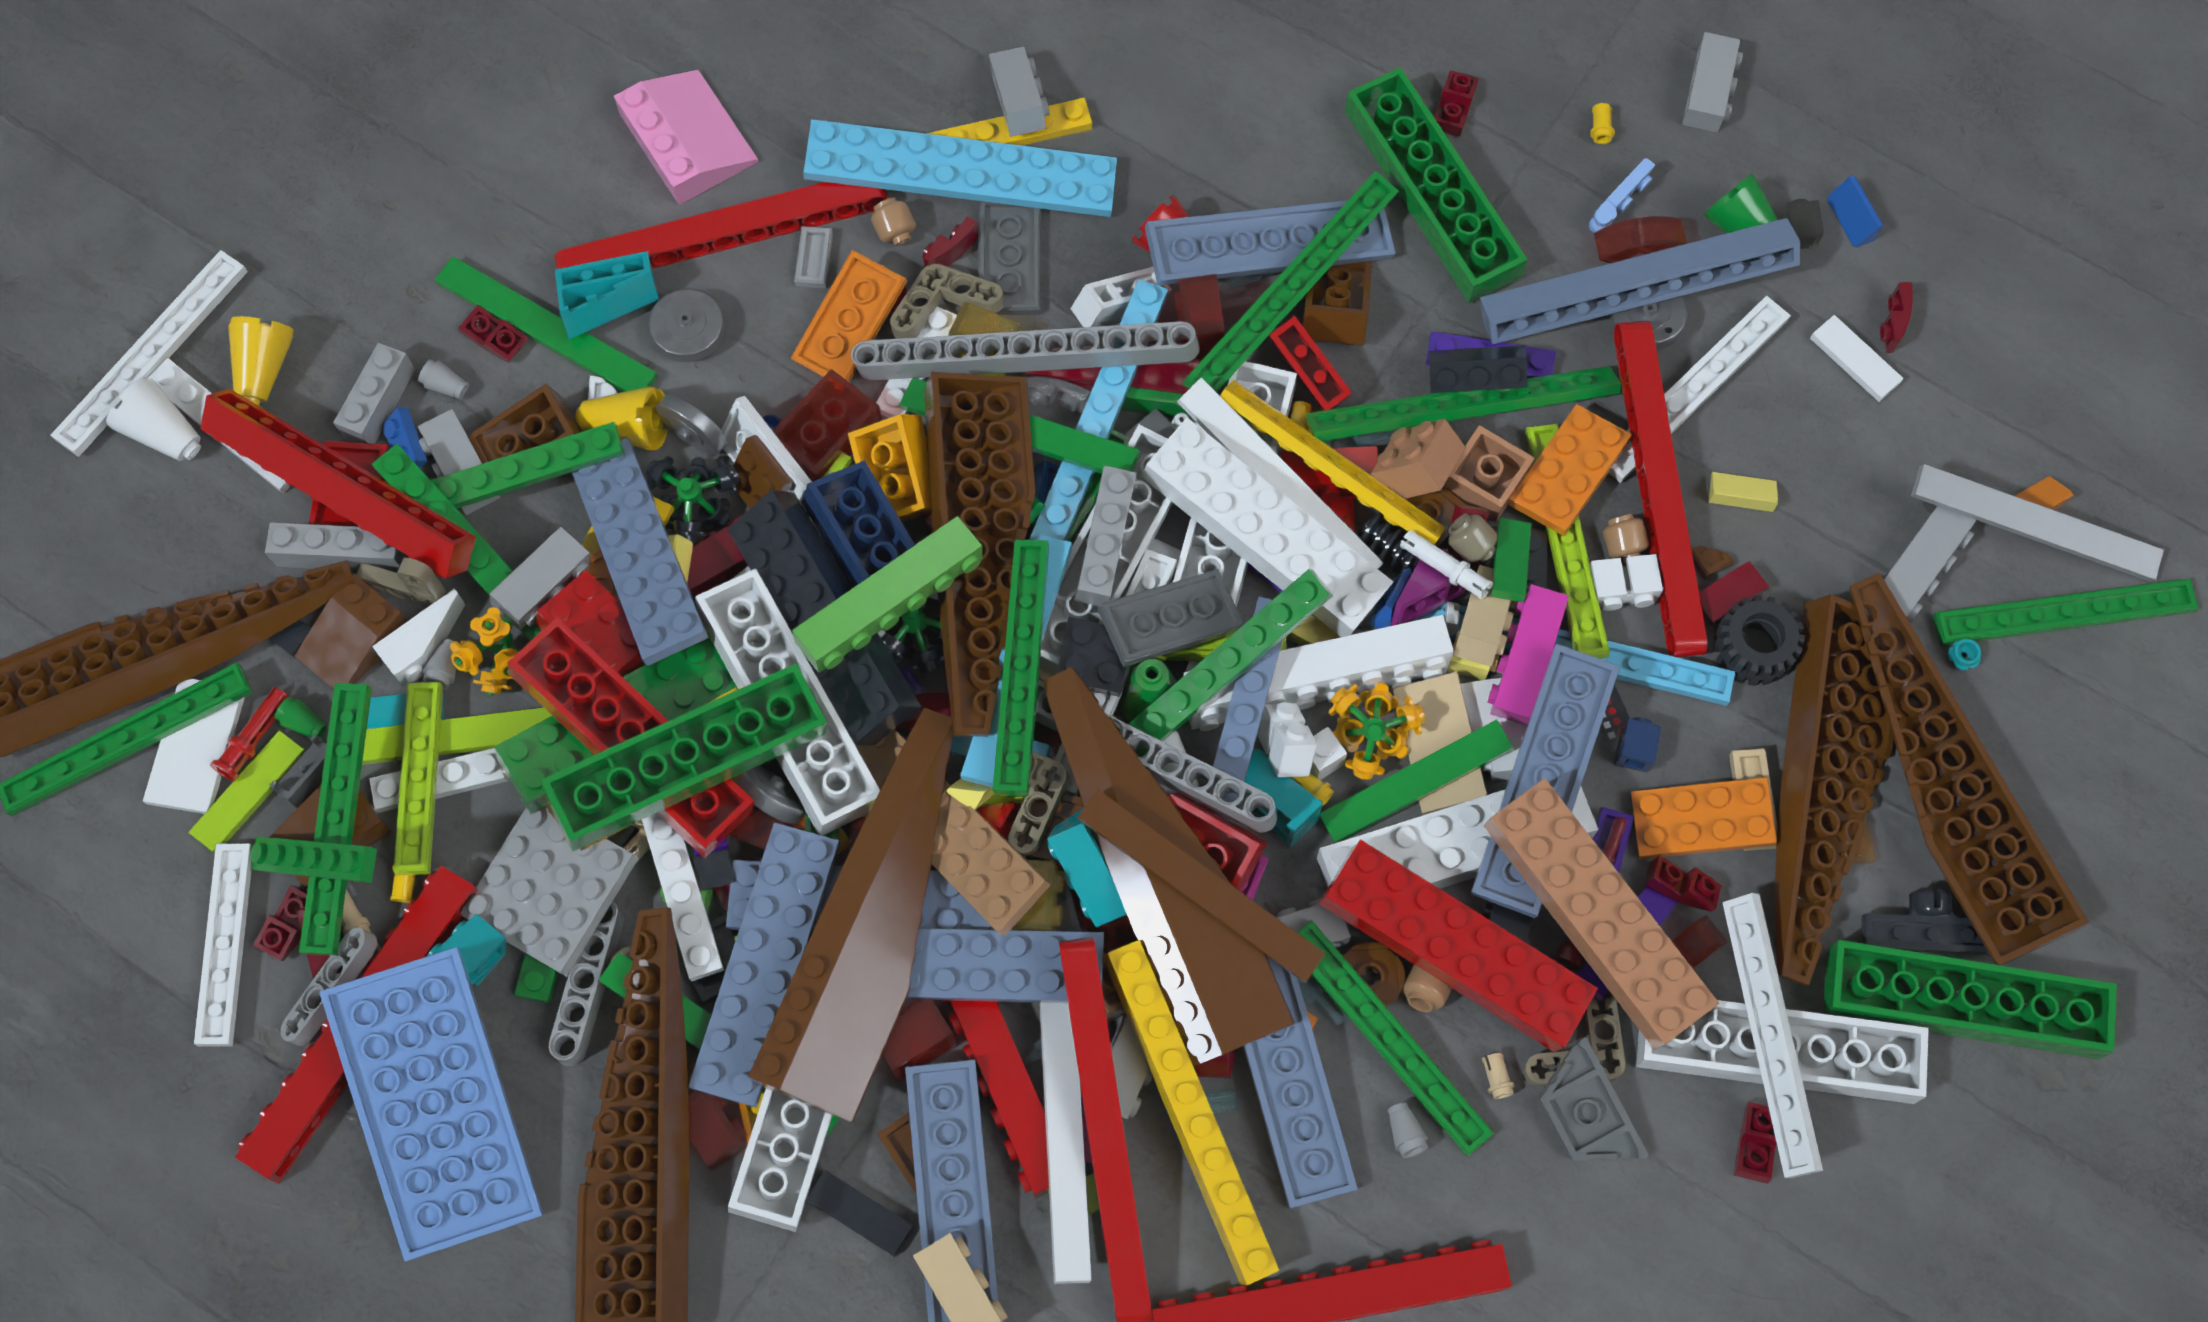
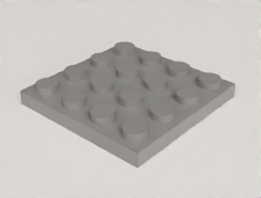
(545, 893)

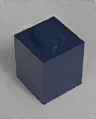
(1638, 744)

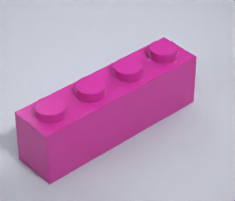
(1528, 655)

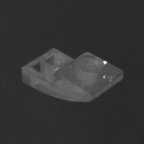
(1047, 391)

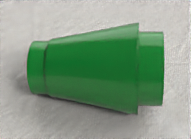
(300, 718)

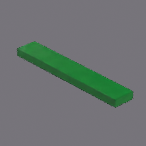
(1416, 781)

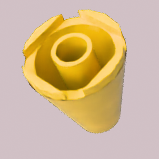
(257, 355)
(631, 411)

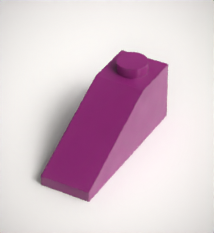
(1424, 592)

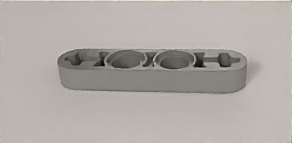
(298, 1026)

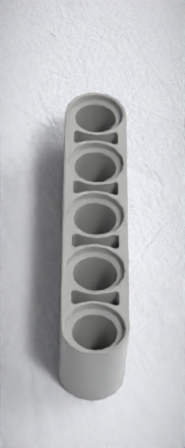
(587, 998)

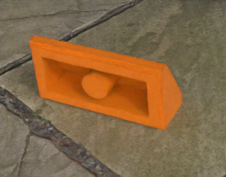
(2047, 493)

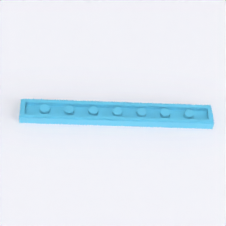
(982, 751)

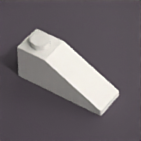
(1106, 300)
(414, 643)

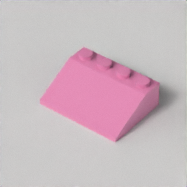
(684, 133)

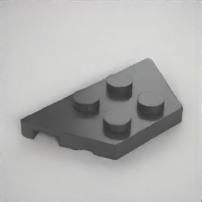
(1588, 1109)

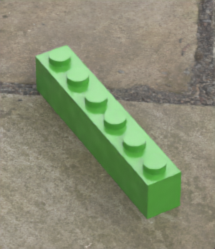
(888, 595)

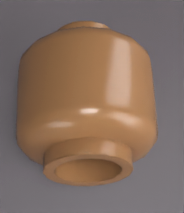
(893, 221)
(1625, 537)
(1425, 991)

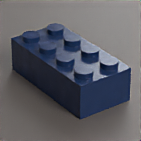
(856, 521)

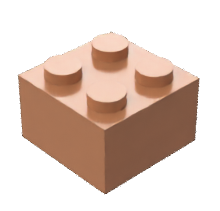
(1419, 458)
(1488, 472)

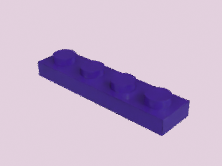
(1539, 361)

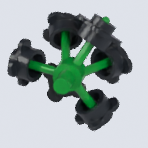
(689, 490)
(900, 643)

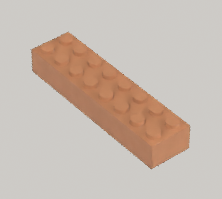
(1600, 914)

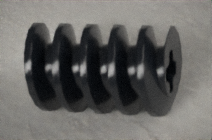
(1388, 543)

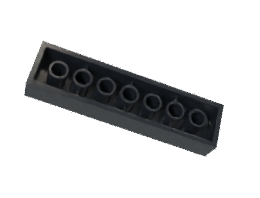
(802, 581)

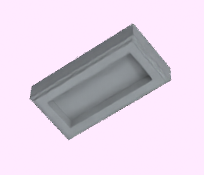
(813, 257)

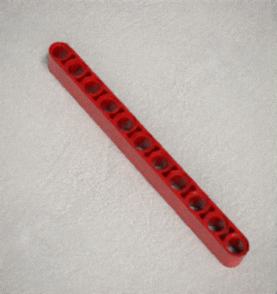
(731, 225)
(1660, 488)
(1105, 1131)

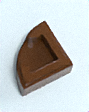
(1710, 561)

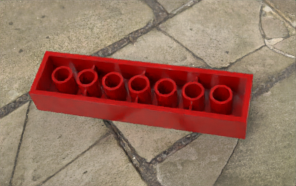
(606, 711)
(1458, 946)

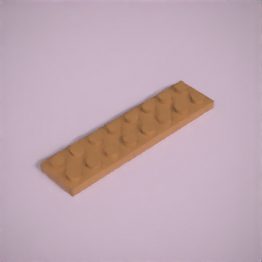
(970, 850)

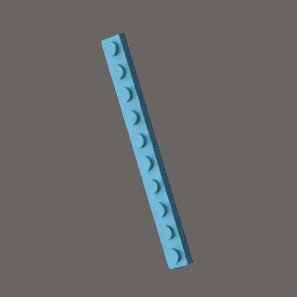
(1097, 419)
(1647, 667)

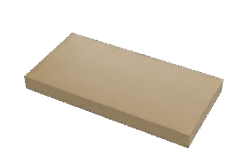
(1444, 723)

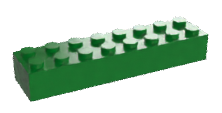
(1435, 185)
(670, 685)
(683, 757)
(1971, 999)

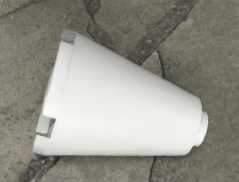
(154, 421)

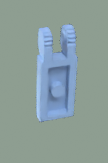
(1620, 198)

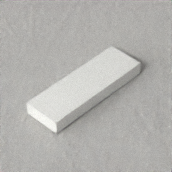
(1856, 358)

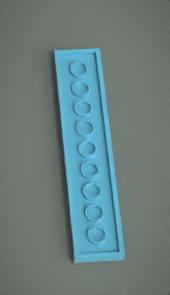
(960, 168)

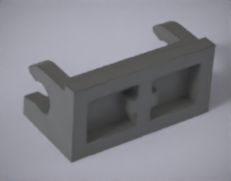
(304, 775)

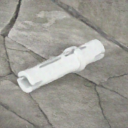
(1457, 571)

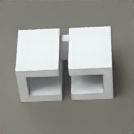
(1632, 584)
(1287, 740)

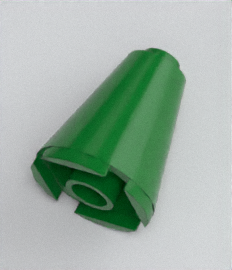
(1741, 207)
(1144, 687)

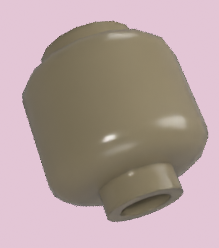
(1472, 538)

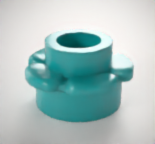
(1966, 646)

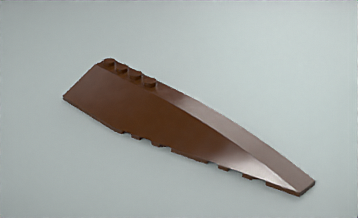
(986, 478)
(122, 662)
(1830, 760)
(1960, 796)
(865, 941)
(1209, 975)
(638, 1170)

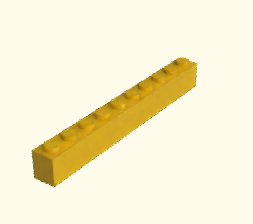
(1190, 1114)

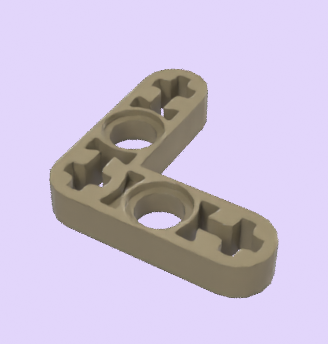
(942, 289)
(412, 582)
(1039, 768)
(1615, 1055)

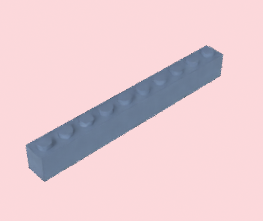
(1640, 281)

